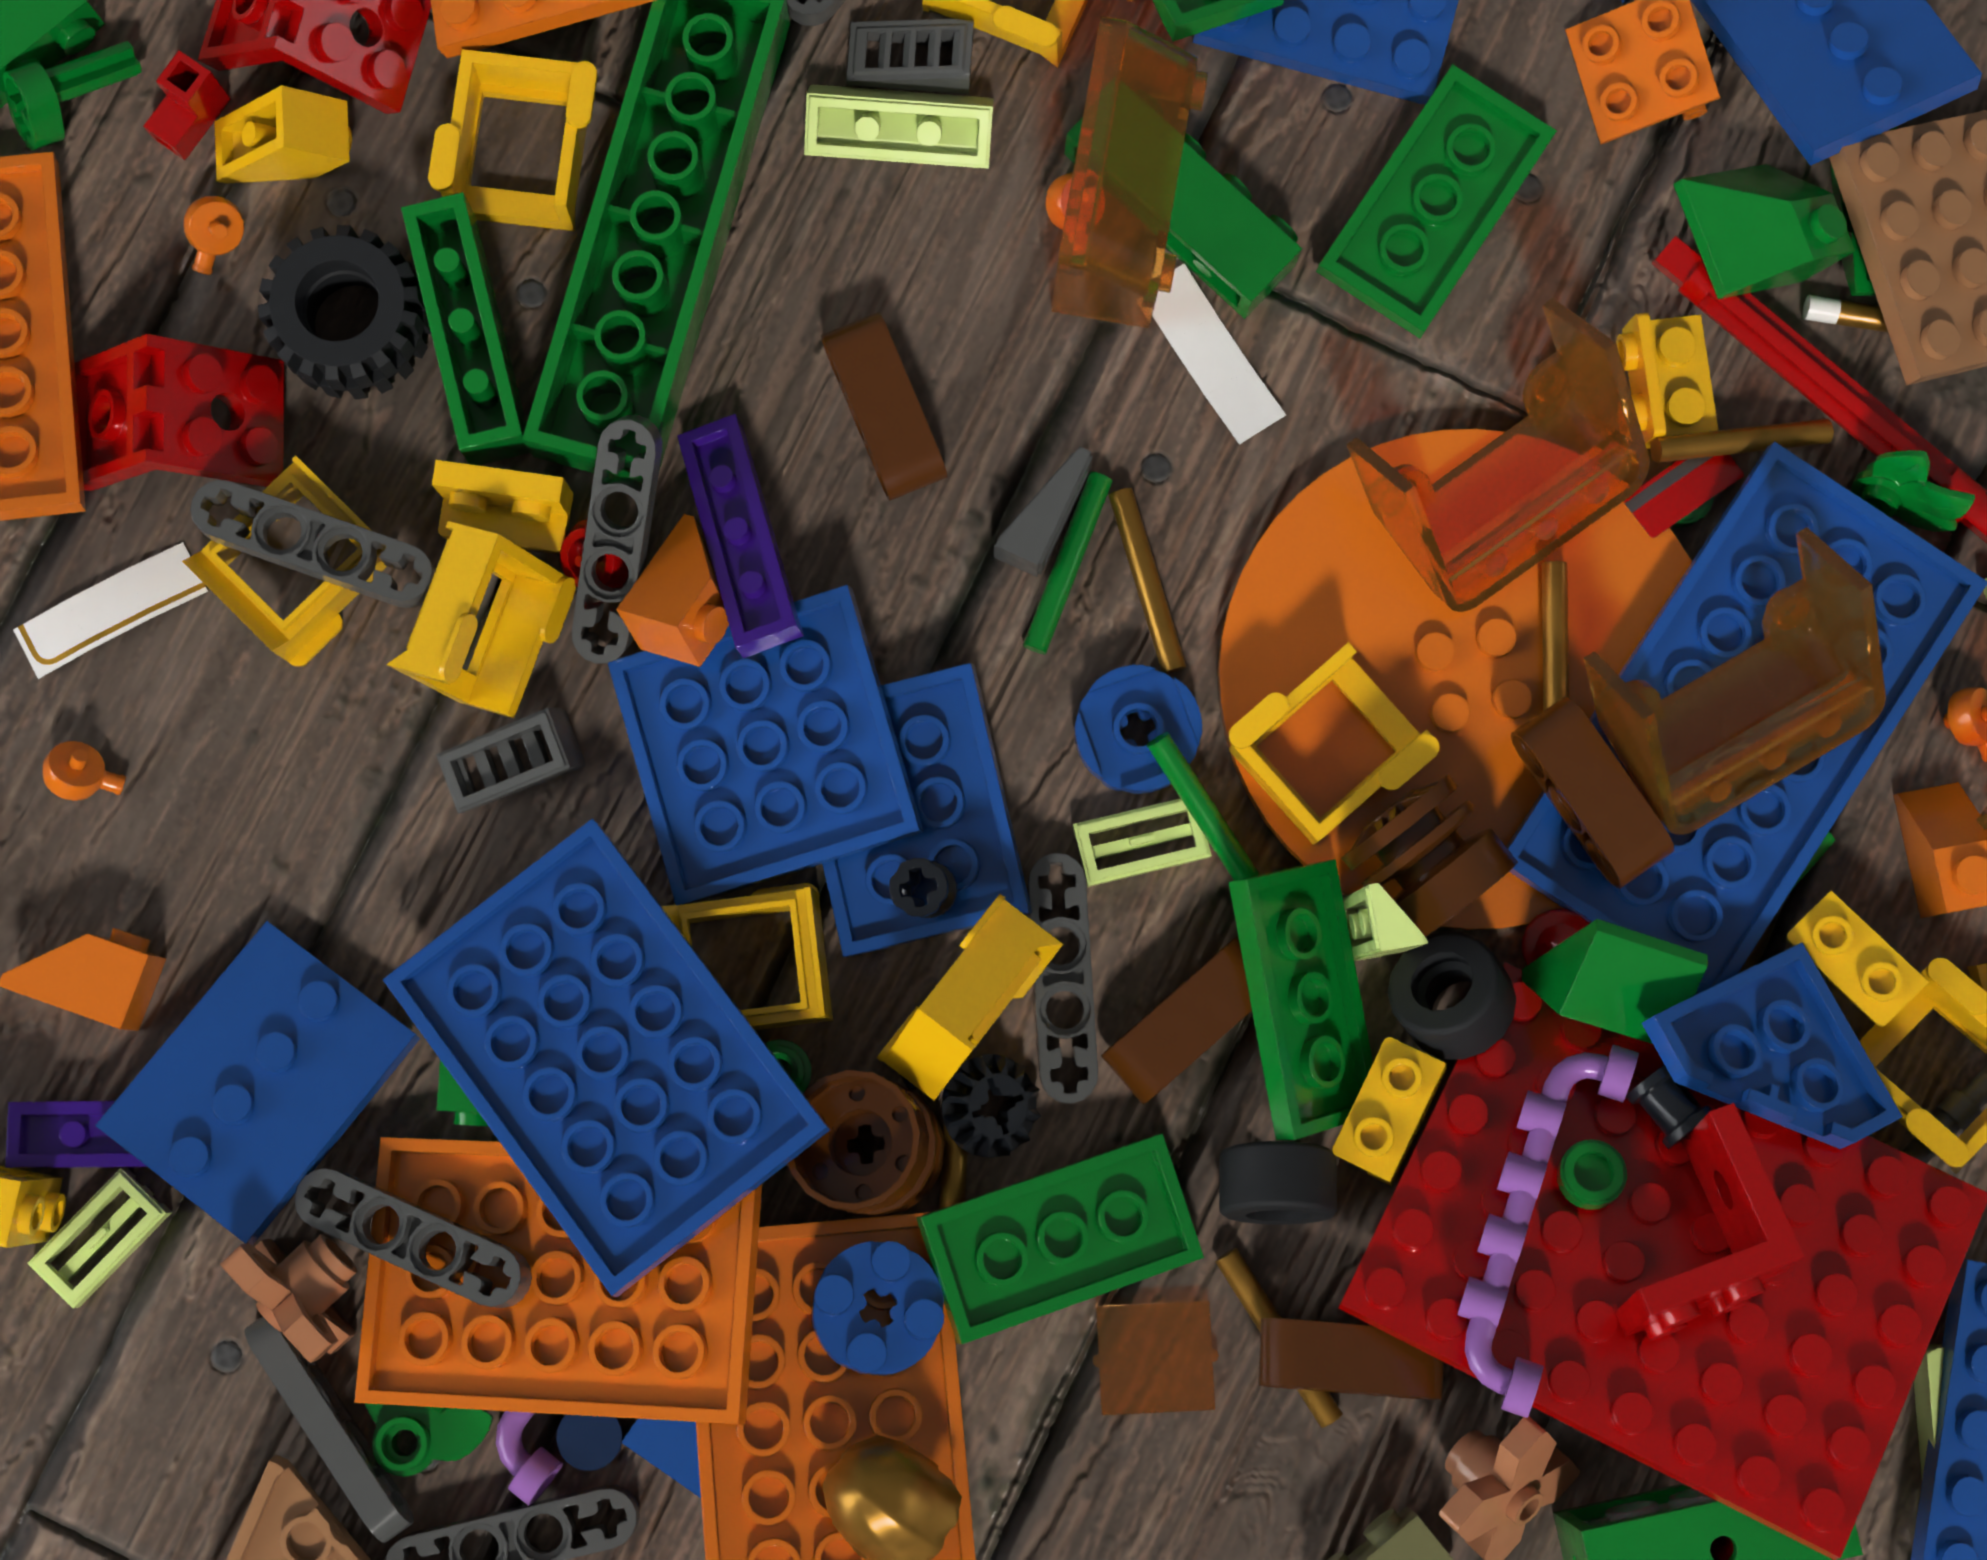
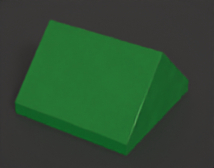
(1615, 977)

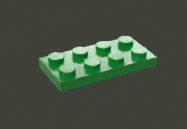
(1436, 201)
(1303, 995)
(1059, 1238)

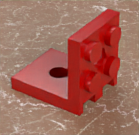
(319, 42)
(151, 411)
(1749, 1219)

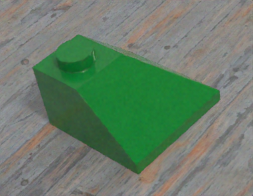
(1762, 228)

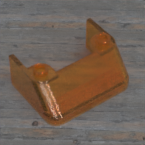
(1126, 176)
(1530, 485)
(1759, 712)

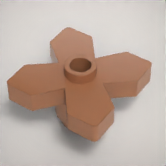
(297, 1290)
(1503, 1485)

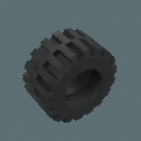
(316, 272)

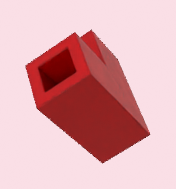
(189, 107)

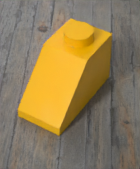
(282, 137)

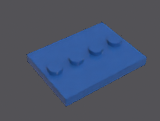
(1842, 65)
(961, 810)
(258, 1083)

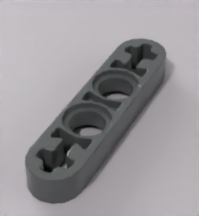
(606, 537)
(316, 538)
(1070, 977)
(410, 1243)
(331, 1432)
(511, 1525)

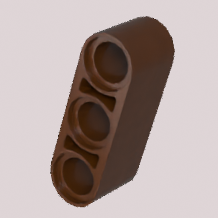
(884, 406)
(1592, 792)
(1182, 1025)
(1345, 1360)

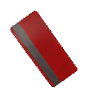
(1681, 490)

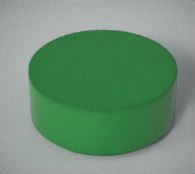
(1591, 1174)

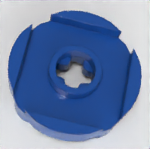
(1105, 711)
(915, 1317)

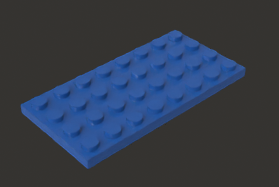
(1740, 867)

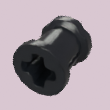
(909, 875)
(1668, 1105)

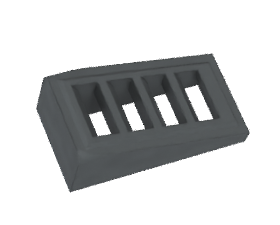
(929, 78)
(1036, 529)
(559, 738)

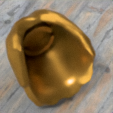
(890, 1501)

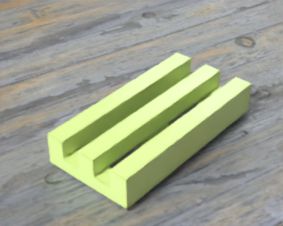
(1089, 853)
(139, 1198)

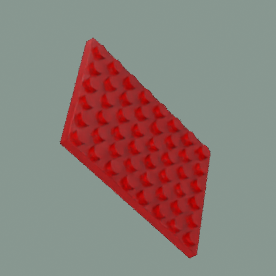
(1754, 1407)

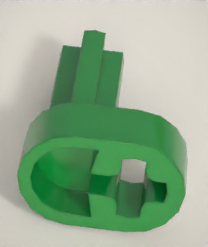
(36, 92)

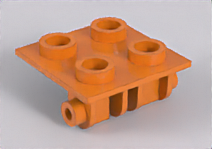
(1642, 66)

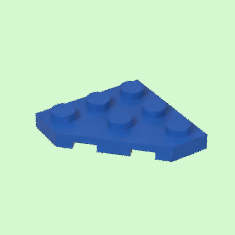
(1777, 1051)

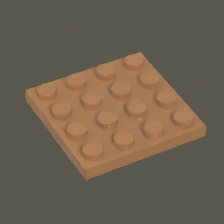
(1923, 238)

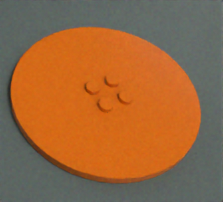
(1467, 677)

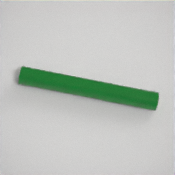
(1067, 563)
(1201, 807)

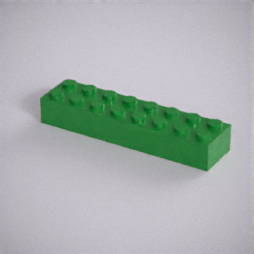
(657, 226)

